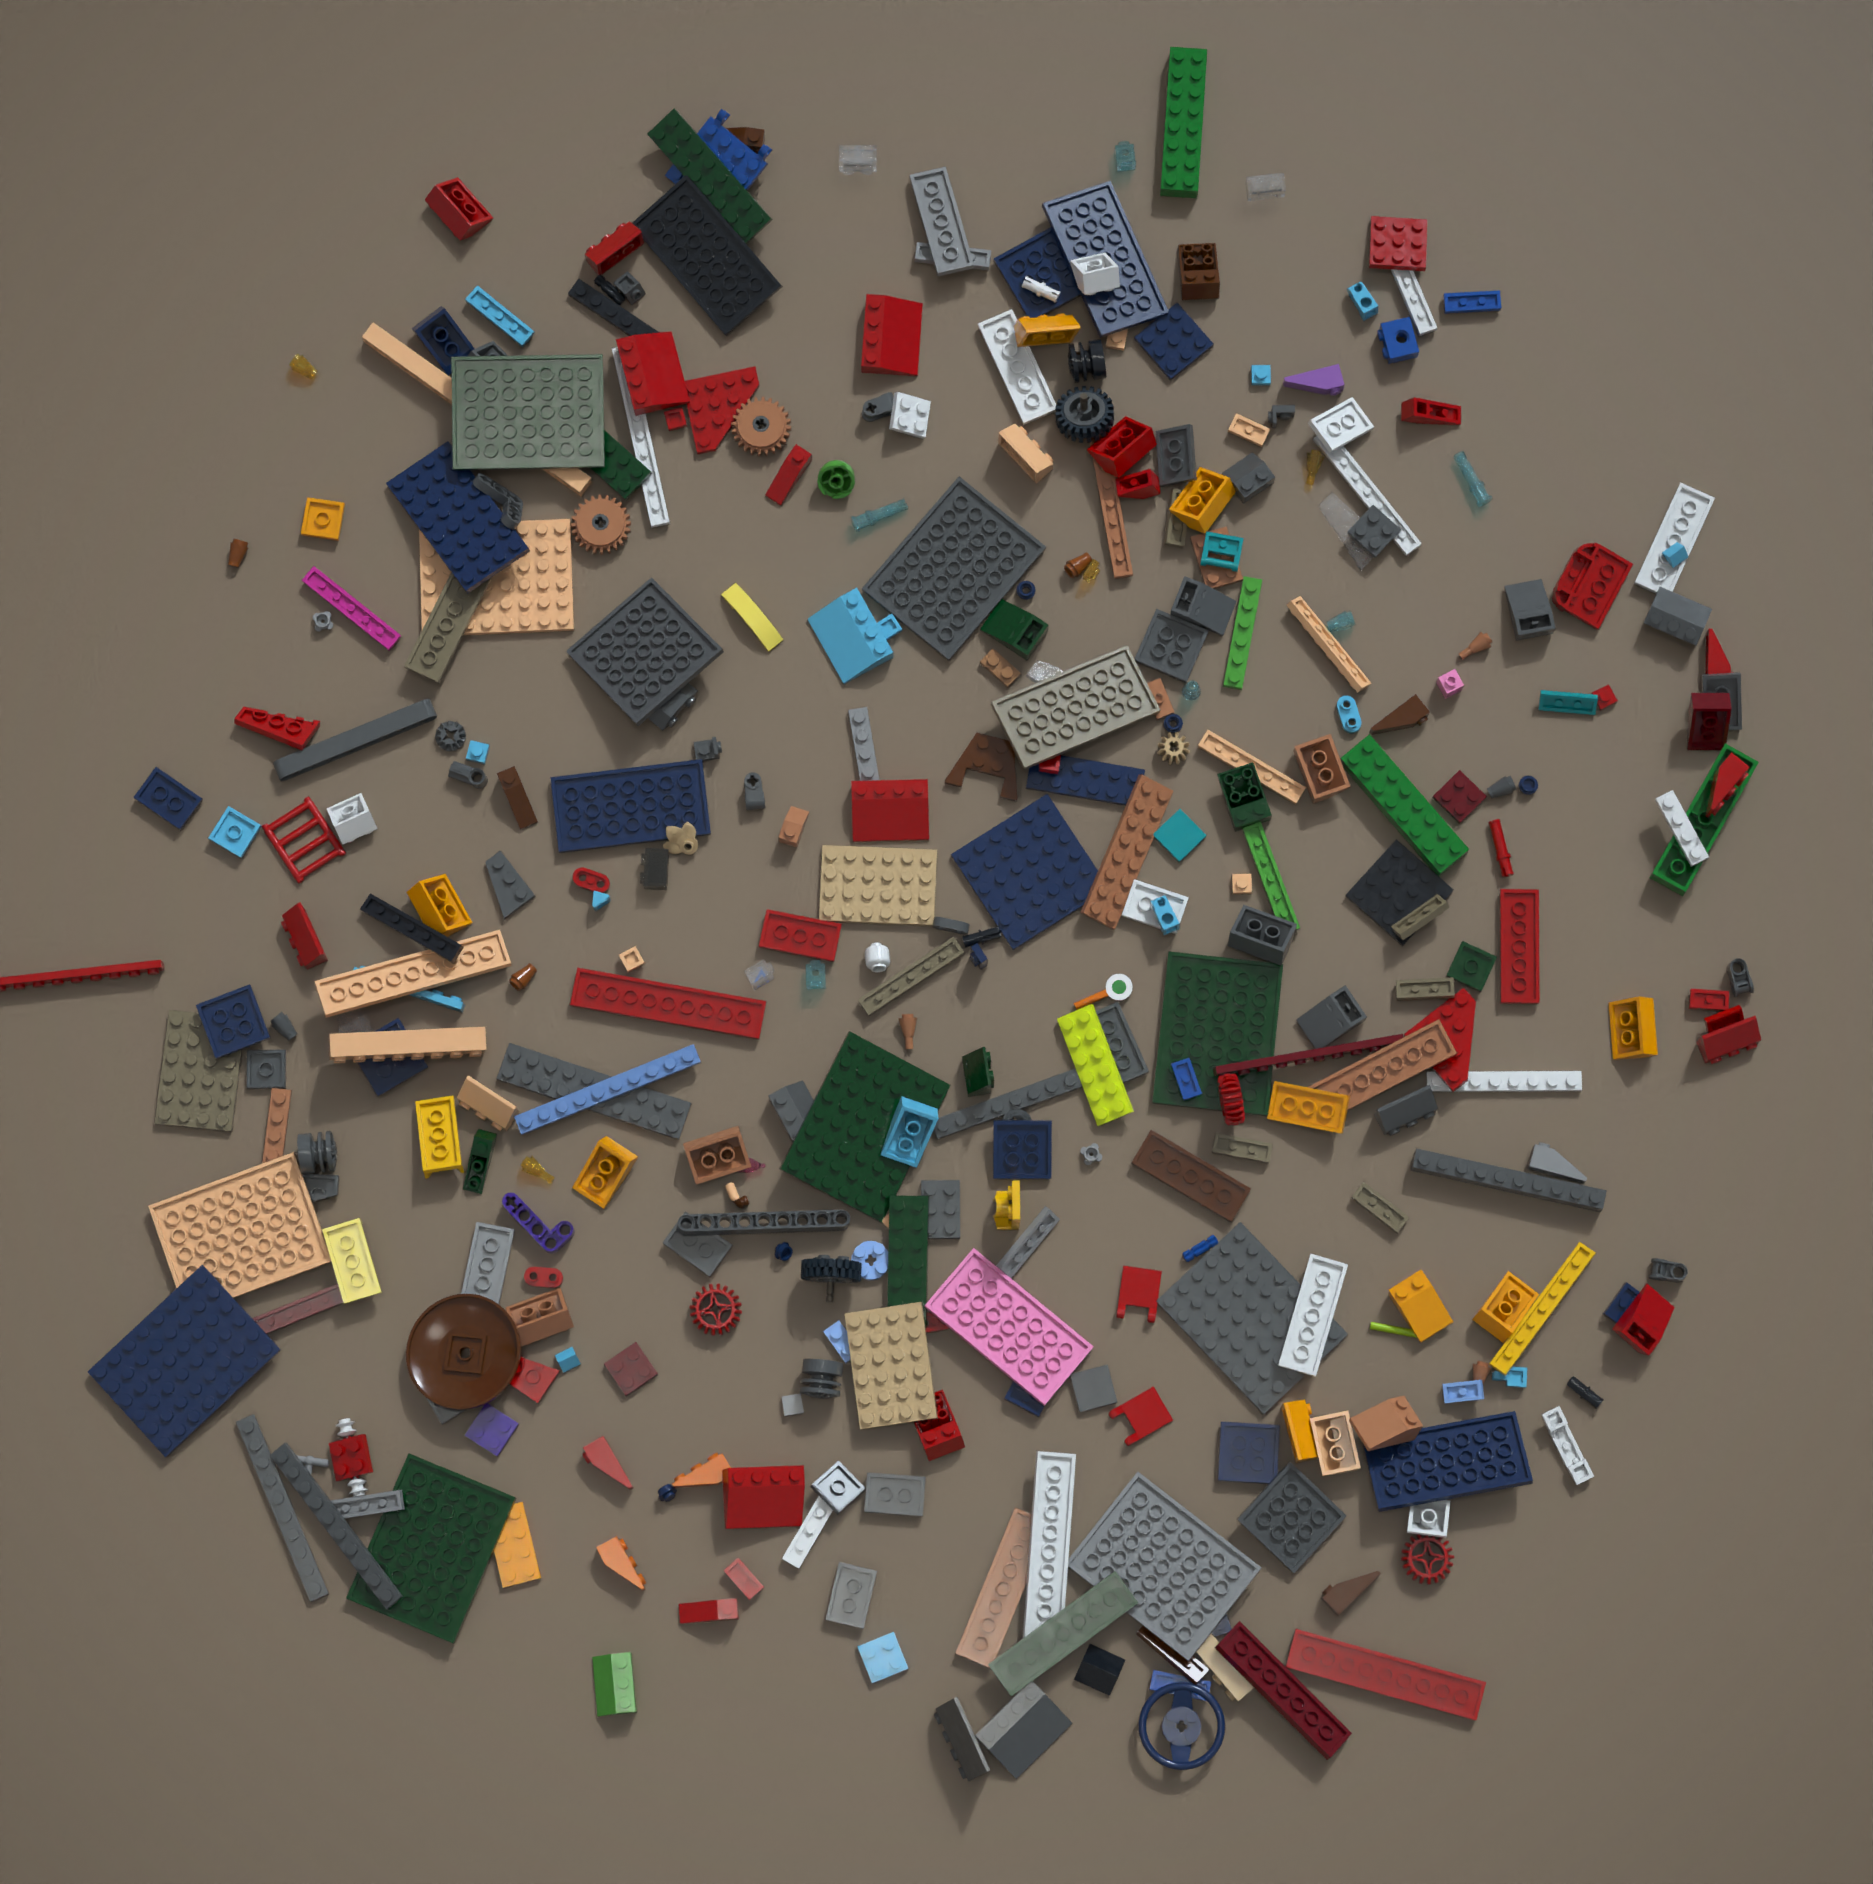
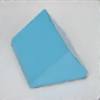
(1675, 554)
(600, 900)
(567, 1359)

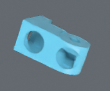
(1363, 300)
(1165, 915)

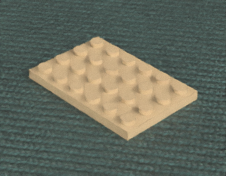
(878, 885)
(891, 1365)

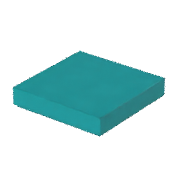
(1179, 835)

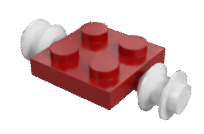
(351, 1457)

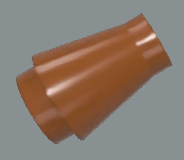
(237, 552)
(1077, 565)
(522, 977)

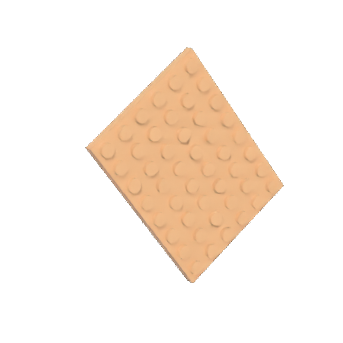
(523, 597)
(243, 1228)

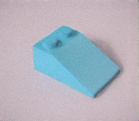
(909, 1131)

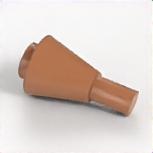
(1480, 643)
(908, 1025)
(1481, 1371)

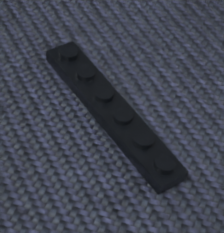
(608, 310)
(411, 928)

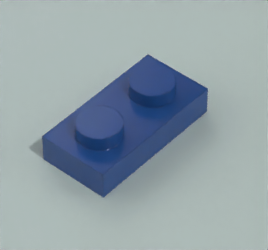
(1186, 1079)

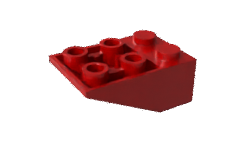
(1729, 774)
(1645, 1320)
(941, 1434)

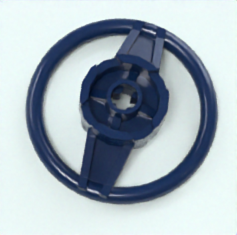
(1181, 1711)

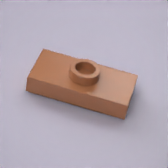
(1161, 697)

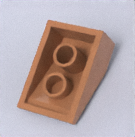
(1387, 1424)

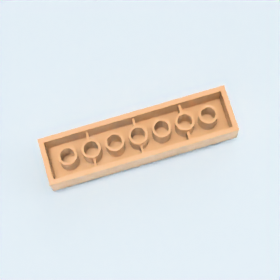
(407, 1043)

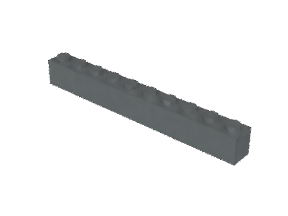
(1508, 1180)

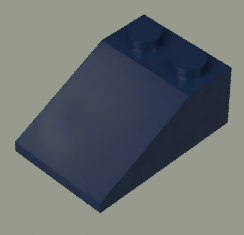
(442, 338)

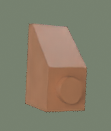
(793, 826)

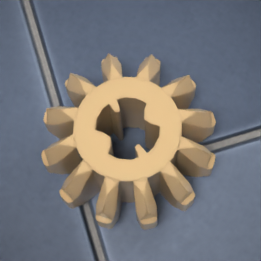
(1181, 748)

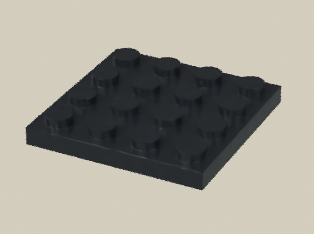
(1396, 888)

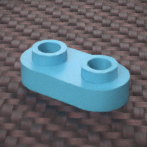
(1350, 713)

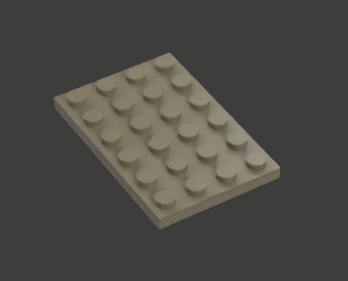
(194, 1084)

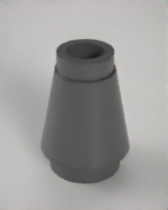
(1502, 787)
(284, 1026)

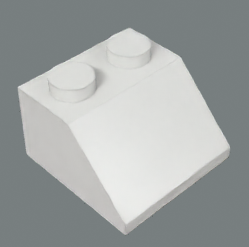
(1095, 273)
(352, 818)
(1429, 1519)

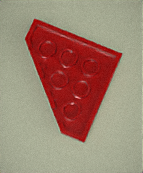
(715, 402)
(1458, 1021)

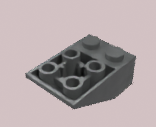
(1203, 606)
(1529, 609)
(1331, 1018)

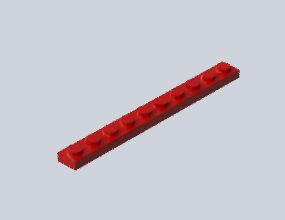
(77, 975)

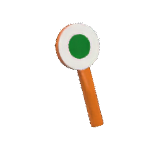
(1117, 988)

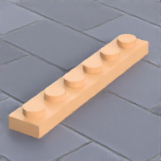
(1329, 644)
(1237, 757)

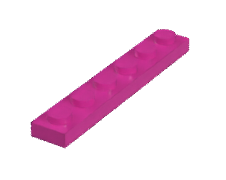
(351, 608)

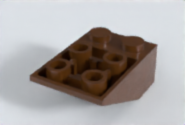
(1199, 271)

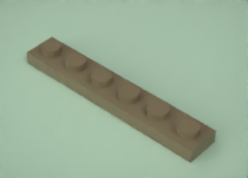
(911, 976)

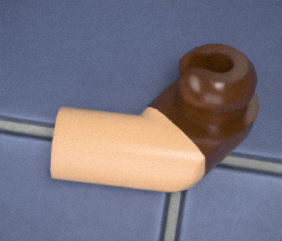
(734, 1196)

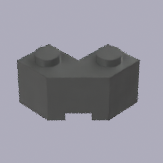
(667, 713)

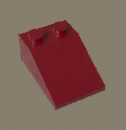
(1708, 721)

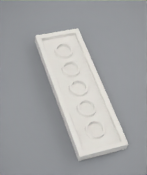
(1017, 368)
(1679, 525)
(1313, 1315)

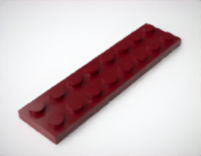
(1283, 1690)

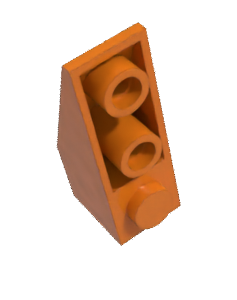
(705, 1474)
(616, 1559)

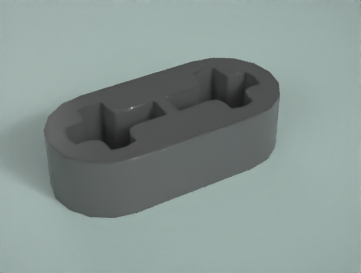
(951, 925)

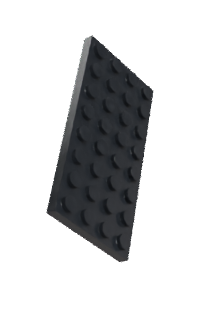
(706, 255)

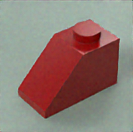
(1138, 485)

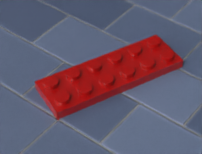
(1519, 946)

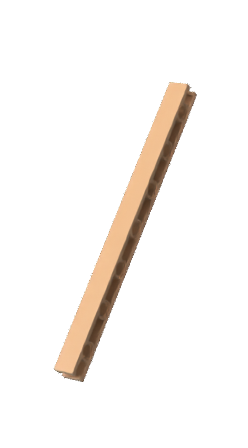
(442, 385)

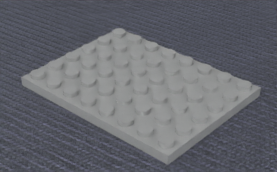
(1169, 1562)

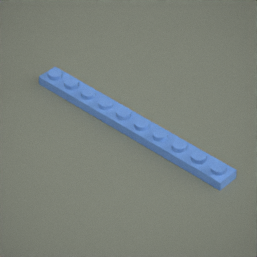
(607, 1089)

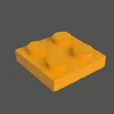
(322, 519)

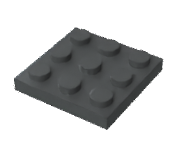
(1171, 645)

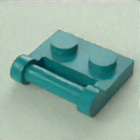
(1222, 545)

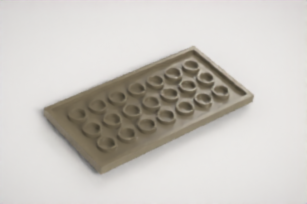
(1075, 707)

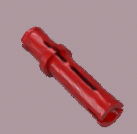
(1503, 856)

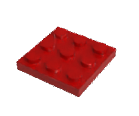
(1398, 243)

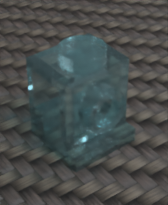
(1128, 162)
(819, 981)

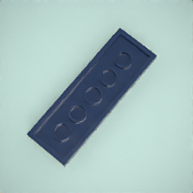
(1086, 780)

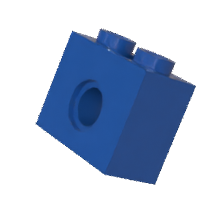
(1393, 350)

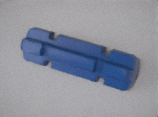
(1200, 1248)

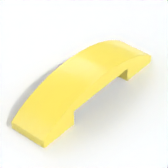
(752, 616)

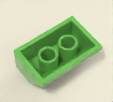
(614, 1684)

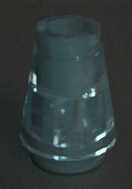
(1342, 621)
(1191, 694)

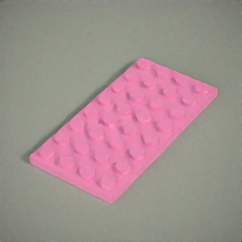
(1008, 1326)

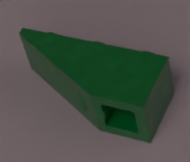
(479, 1160)

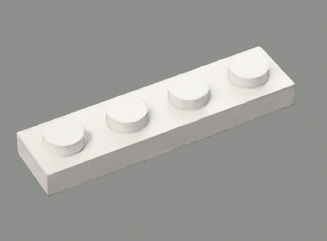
(1414, 301)
(1682, 828)
(808, 1533)

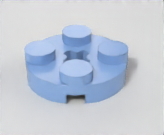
(877, 1251)

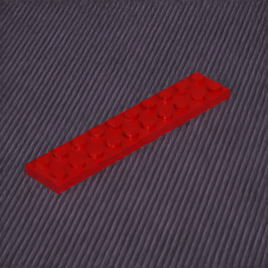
(668, 1003)
(1385, 1674)

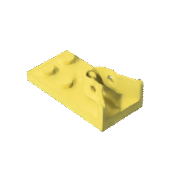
(352, 1260)

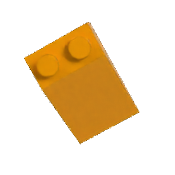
(604, 1171)
(1420, 1306)
(1505, 1307)

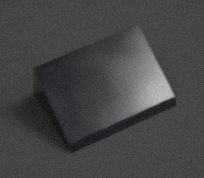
(1099, 1669)

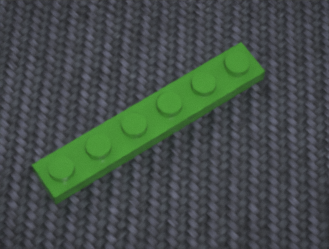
(1242, 633)
(1269, 873)

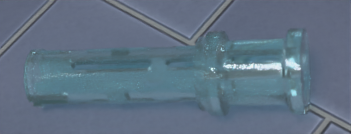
(1476, 486)
(871, 517)

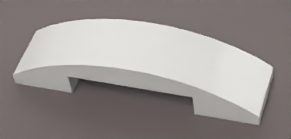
(1566, 1445)

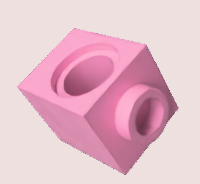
(1450, 683)

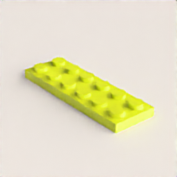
(1095, 1065)

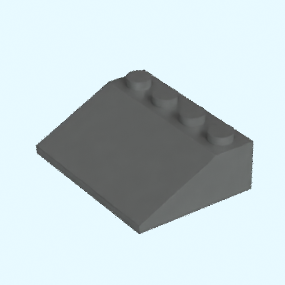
(1023, 1729)
(962, 1739)

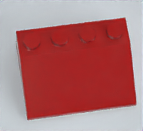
(891, 336)
(652, 372)
(890, 810)
(763, 1496)

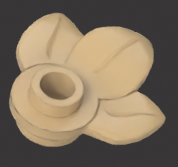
(679, 837)

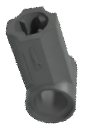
(466, 774)

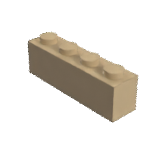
(1223, 1671)

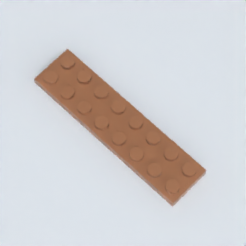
(1126, 851)
(1390, 1065)
(999, 1593)

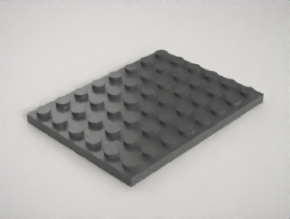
(953, 568)
(1239, 1315)

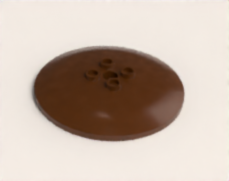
(442, 1335)

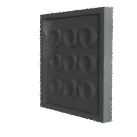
(1291, 1517)

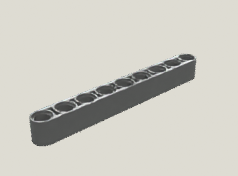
(354, 739)
(754, 1226)

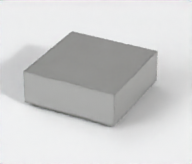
(792, 1404)

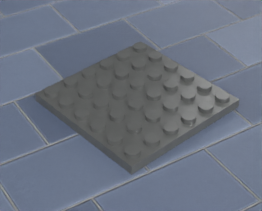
(644, 651)

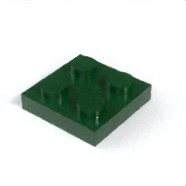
(1471, 966)

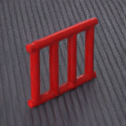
(328, 835)

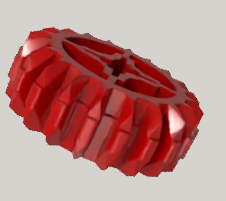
(1231, 1099)
(724, 1308)
(1427, 1567)

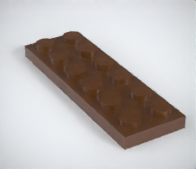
(1191, 1176)

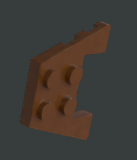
(991, 757)

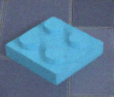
(234, 832)
(882, 1657)

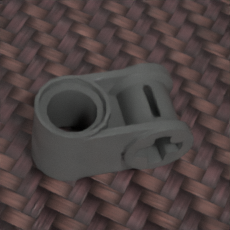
(881, 406)
(754, 794)
(1740, 979)
(1666, 1270)

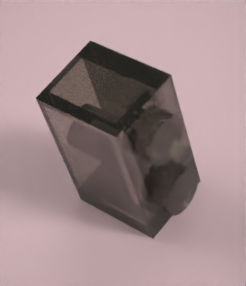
(655, 868)

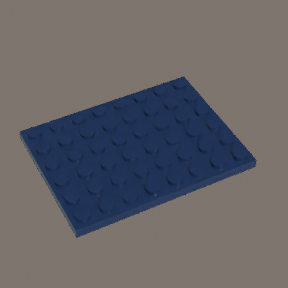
(184, 1361)

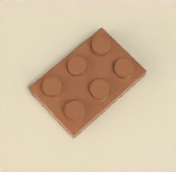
(1214, 576)

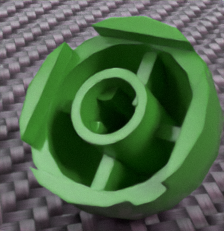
(836, 479)

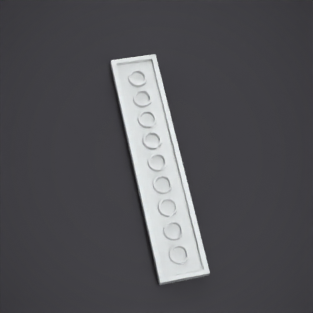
(1049, 1538)

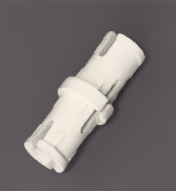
(1041, 289)

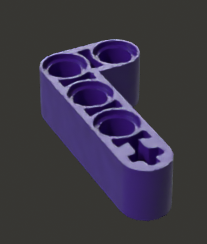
(533, 1221)

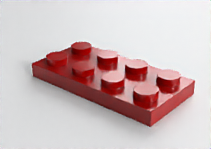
(800, 935)

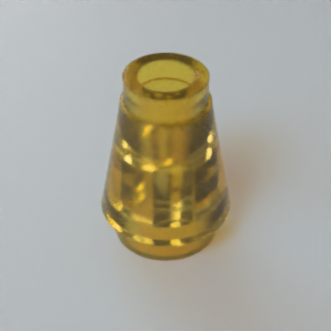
(303, 366)

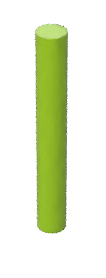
(1392, 1329)

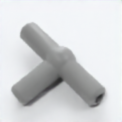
(310, 1461)

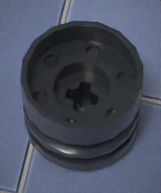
(1087, 361)

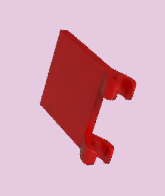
(1139, 1289)
(1145, 1414)

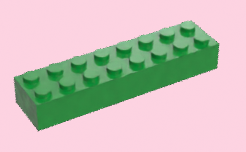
(1183, 122)
(1403, 805)
(1673, 867)

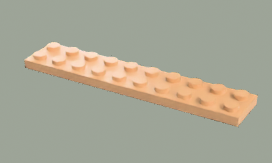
(410, 974)

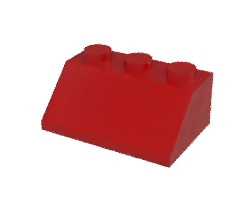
(458, 208)
(614, 247)
(1123, 446)
(303, 937)
(1729, 1040)

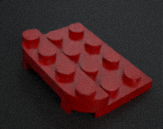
(1590, 583)

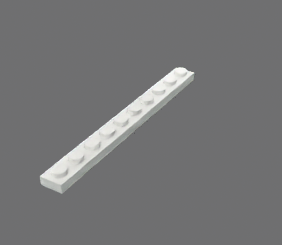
(644, 453)

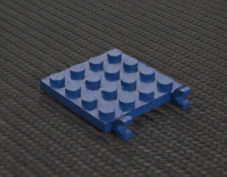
(735, 155)

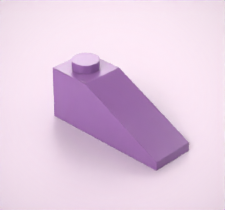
(1320, 381)

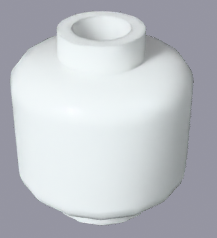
(877, 957)

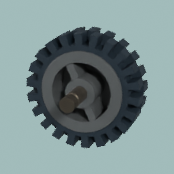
(1084, 414)
(831, 1271)

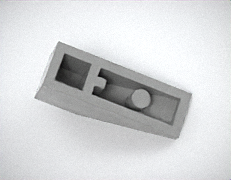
(1550, 1162)

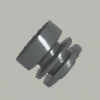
(316, 1152)
(821, 1378)

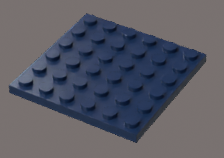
(1028, 871)

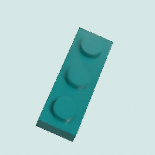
(1568, 702)

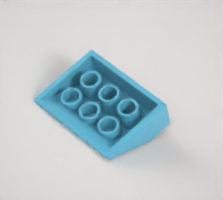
(850, 636)

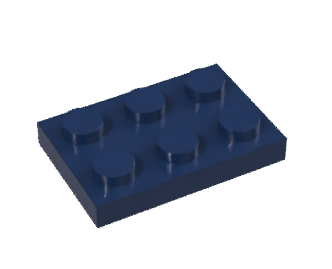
(168, 798)

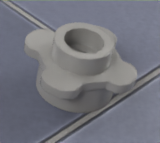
(318, 617)
(1091, 1149)

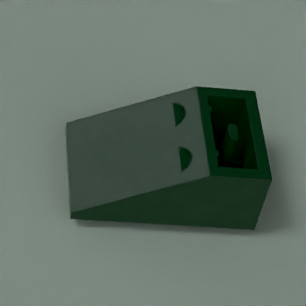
(1015, 628)
(1244, 796)
(976, 1072)

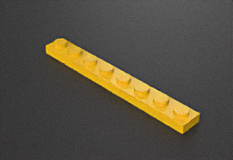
(1542, 1308)

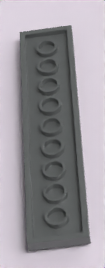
(559, 1078)

